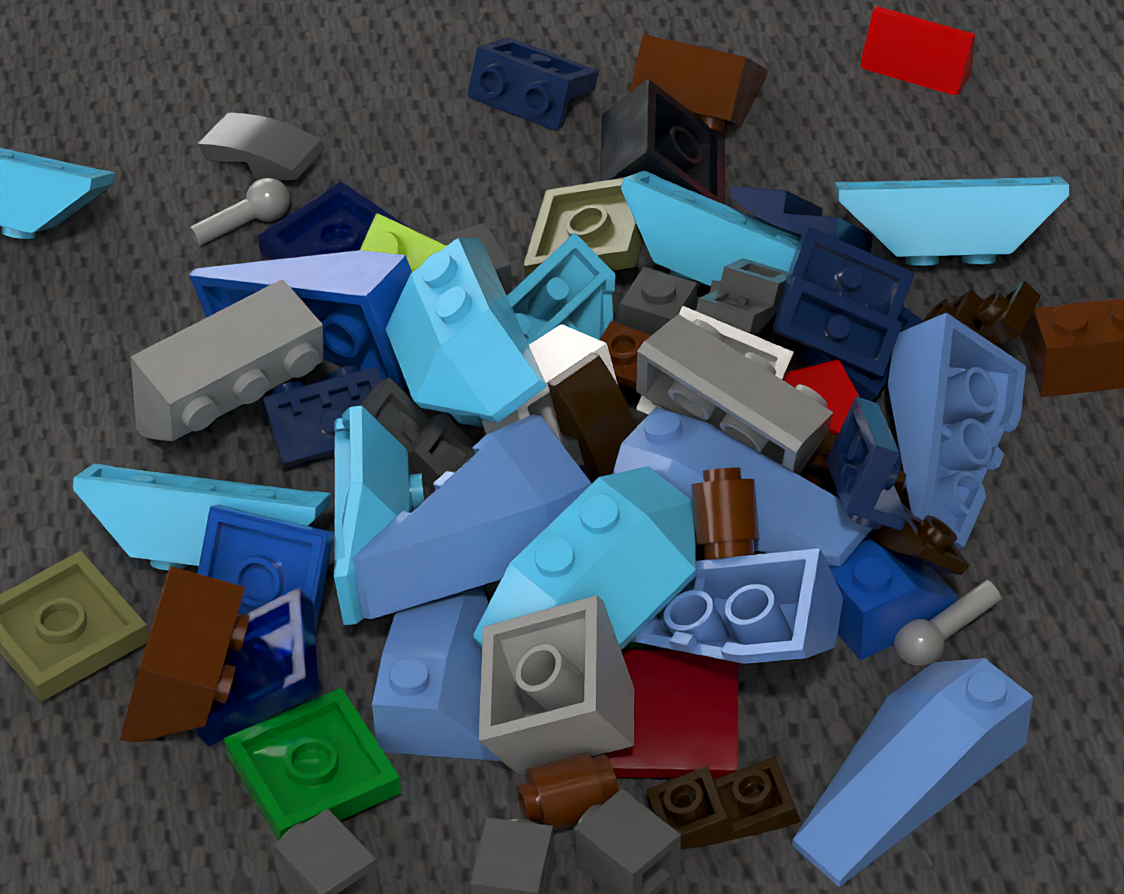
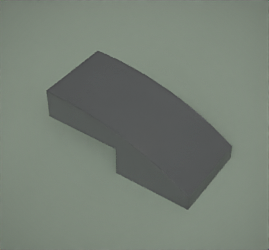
(266, 145)
(746, 295)
(431, 443)

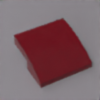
(680, 715)

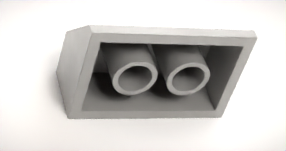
(224, 362)
(699, 376)

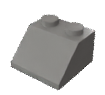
(554, 686)

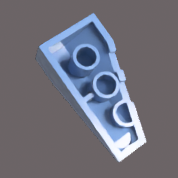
(949, 411)
(789, 507)
(471, 521)
(753, 609)
(432, 680)
(914, 760)

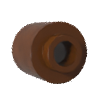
(725, 513)
(566, 789)

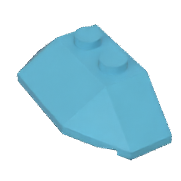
(44, 191)
(954, 215)
(699, 234)
(565, 289)
(462, 337)
(370, 492)
(167, 514)
(618, 540)

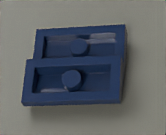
(797, 214)
(842, 302)

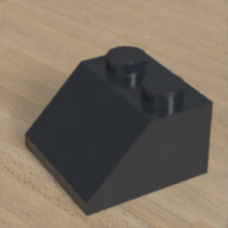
(663, 138)

